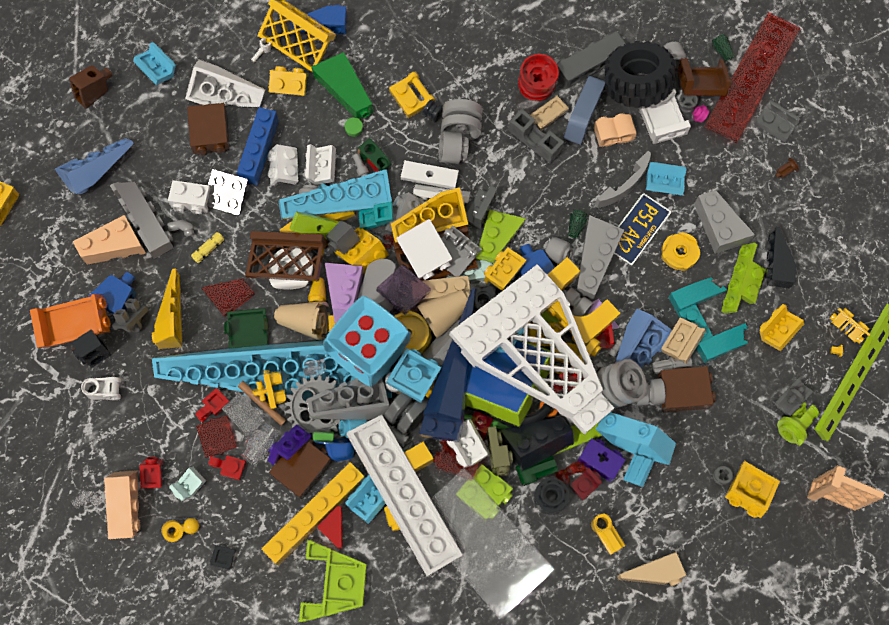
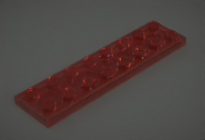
(752, 77)

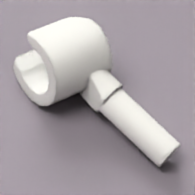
(263, 48)

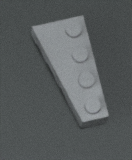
(598, 249)

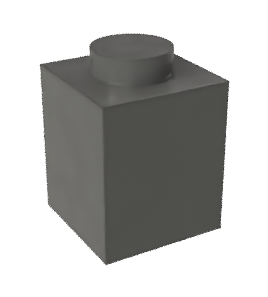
(342, 238)

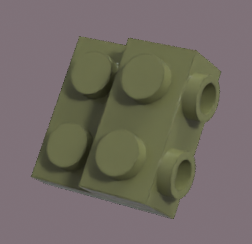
(500, 457)

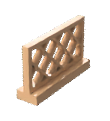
(843, 490)

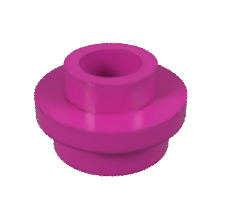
(700, 113)

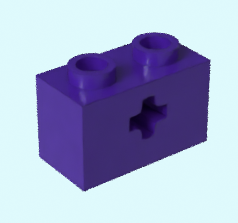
(607, 469)

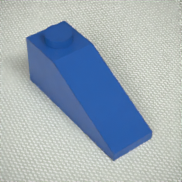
(331, 17)

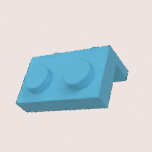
(155, 64)
(665, 178)
(366, 500)

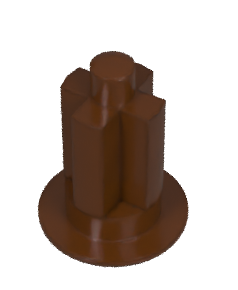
(787, 168)

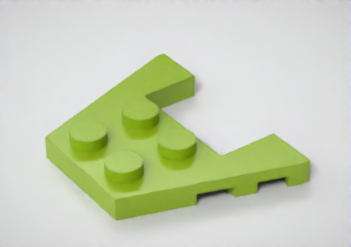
(342, 586)

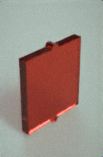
(216, 436)

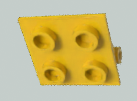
(860, 328)

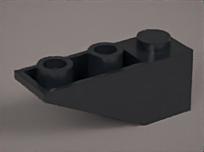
(781, 263)

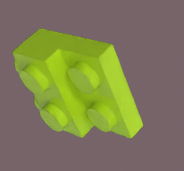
(493, 485)

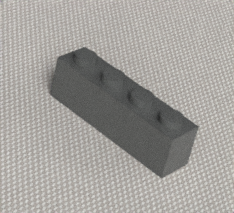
(588, 60)

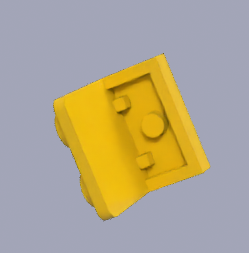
(364, 251)

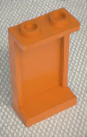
(69, 321)

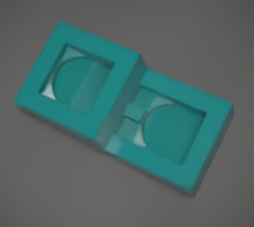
(376, 216)

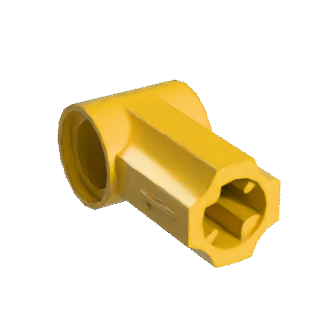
(609, 535)

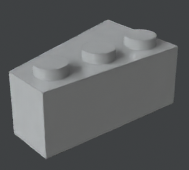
(721, 222)

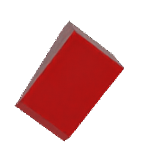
(333, 527)

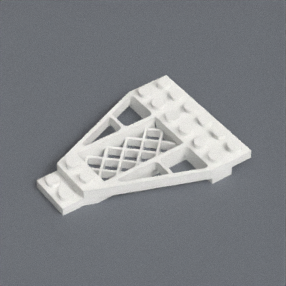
(512, 312)

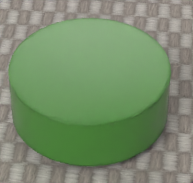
(353, 127)

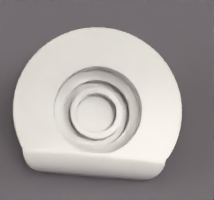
(290, 284)

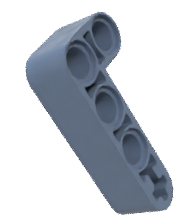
(584, 110)

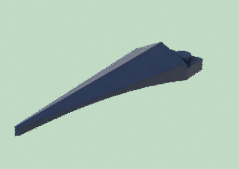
(446, 403)

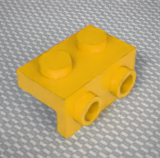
(288, 81)
(780, 328)

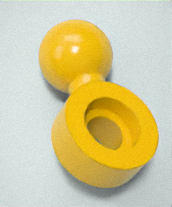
(190, 526)

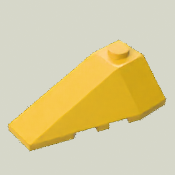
(443, 210)

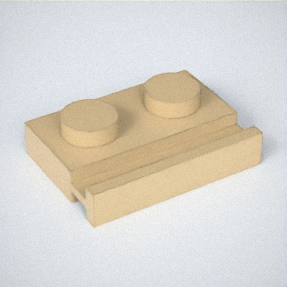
(683, 340)

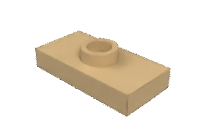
(549, 113)

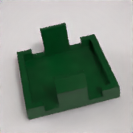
(246, 328)

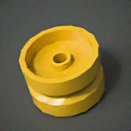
(421, 332)

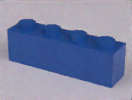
(258, 145)

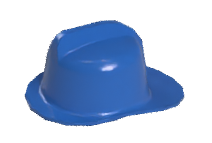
(339, 449)

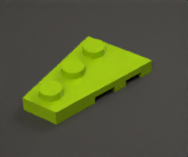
(497, 233)

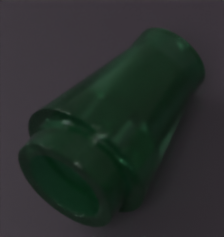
(723, 47)
(576, 223)

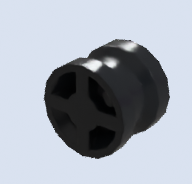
(432, 110)

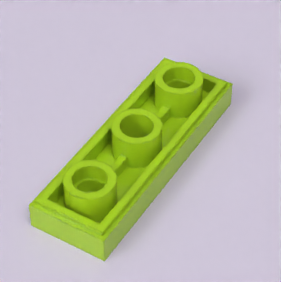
(312, 224)

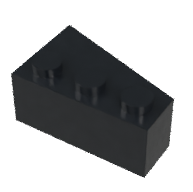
(537, 440)

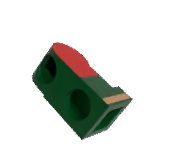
(373, 155)

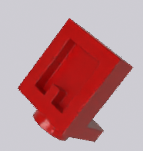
(151, 472)

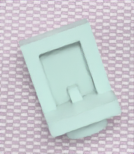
(187, 484)

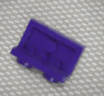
(288, 444)

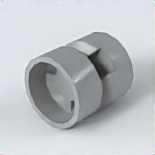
(578, 305)
(654, 393)

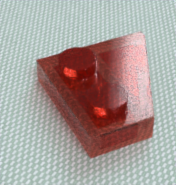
(228, 295)

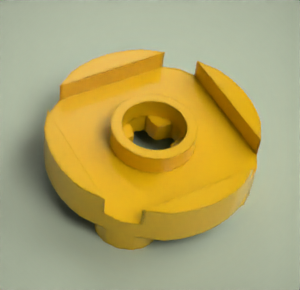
(671, 256)

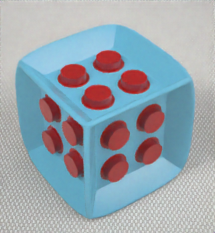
(367, 341)

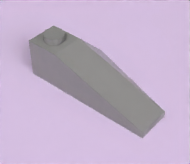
(350, 401)

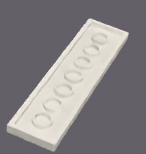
(404, 495)

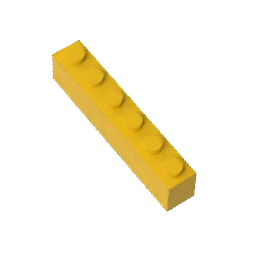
(313, 514)

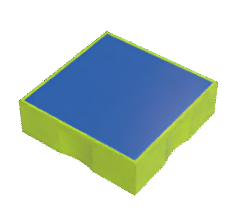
(497, 396)

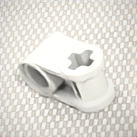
(106, 388)

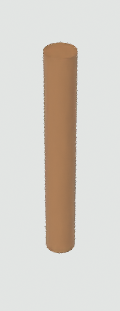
(263, 404)

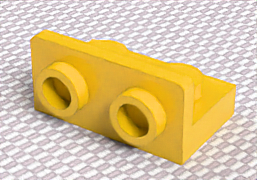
(504, 269)

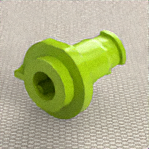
(794, 428)

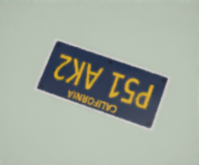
(640, 227)

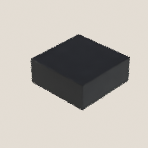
(222, 557)

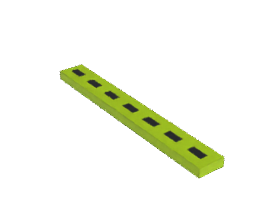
(854, 377)

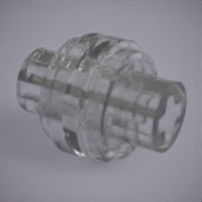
(258, 444)

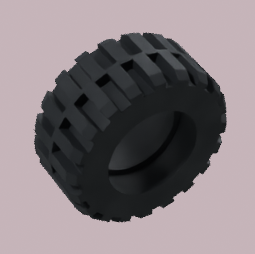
(644, 89)

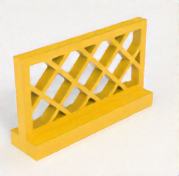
(299, 19)

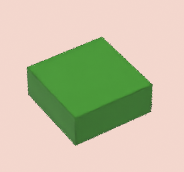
(323, 436)

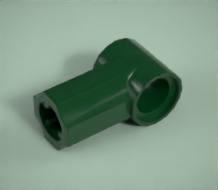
(539, 470)

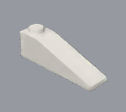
(215, 85)

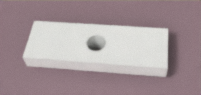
(419, 173)
(424, 192)

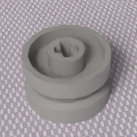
(462, 117)
(622, 382)

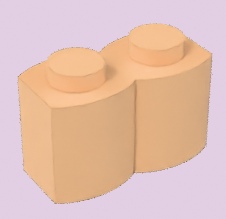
(614, 130)

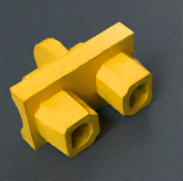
(274, 397)

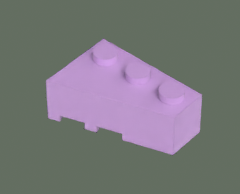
(344, 286)

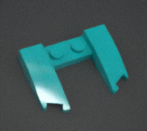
(685, 302)

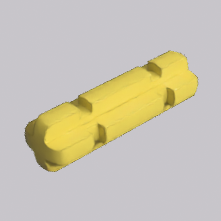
(207, 247)

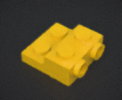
(752, 490)

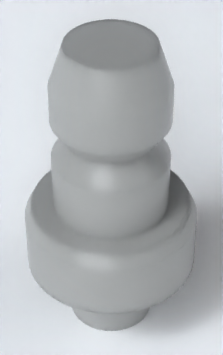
(617, 343)

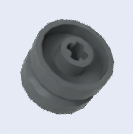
(406, 412)

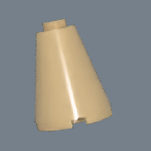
(444, 311)
(304, 318)

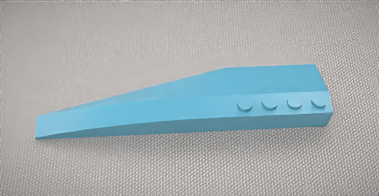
(231, 366)

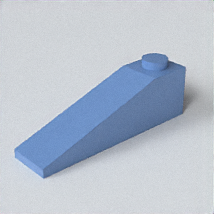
(84, 173)
(643, 338)

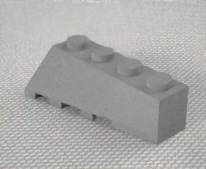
(143, 218)

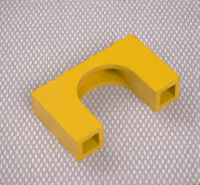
(589, 325)

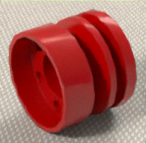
(538, 77)

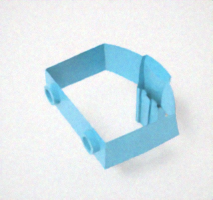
(642, 439)

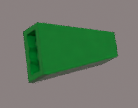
(343, 84)

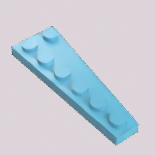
(341, 197)

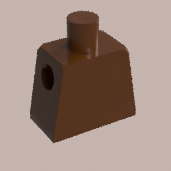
(89, 85)

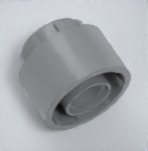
(452, 147)

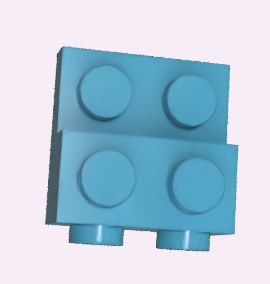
(414, 374)

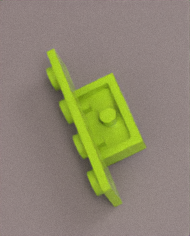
(744, 281)

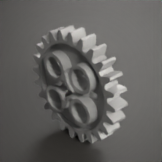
(315, 386)

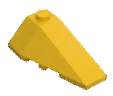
(169, 322)

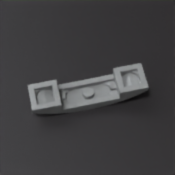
(611, 196)

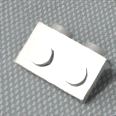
(283, 164)
(320, 164)
(189, 197)
(470, 447)

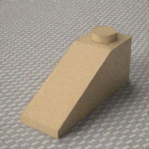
(657, 572)

